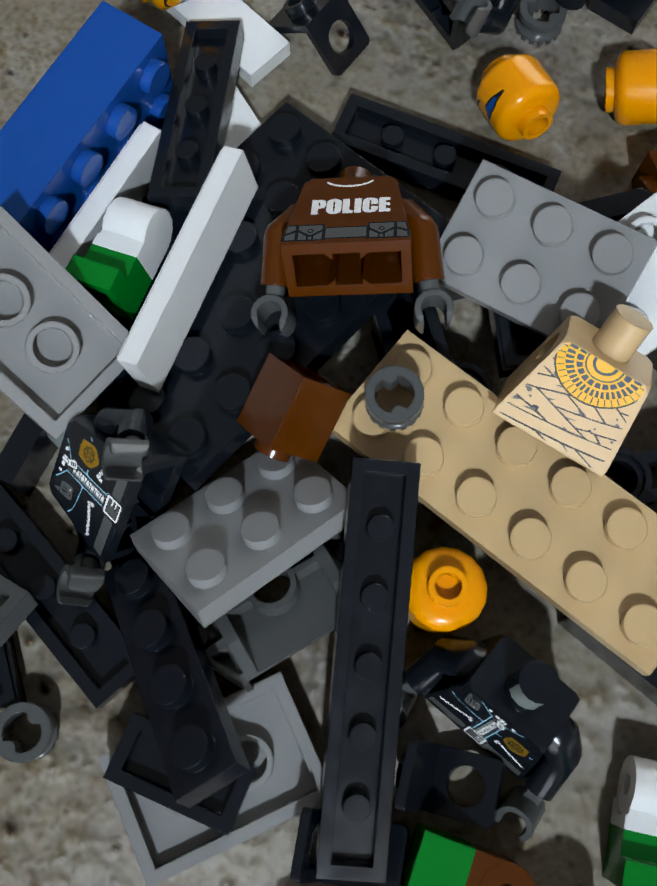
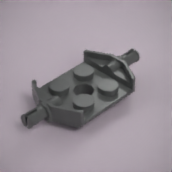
(264, 634)

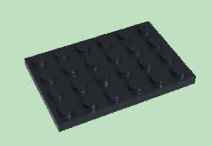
(223, 345)

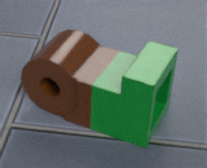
(450, 861)

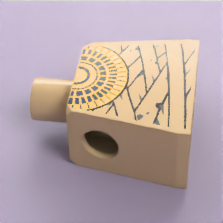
(582, 387)

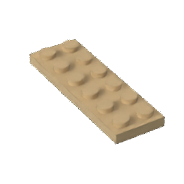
(521, 501)

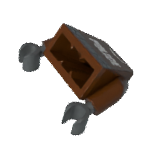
(351, 240)

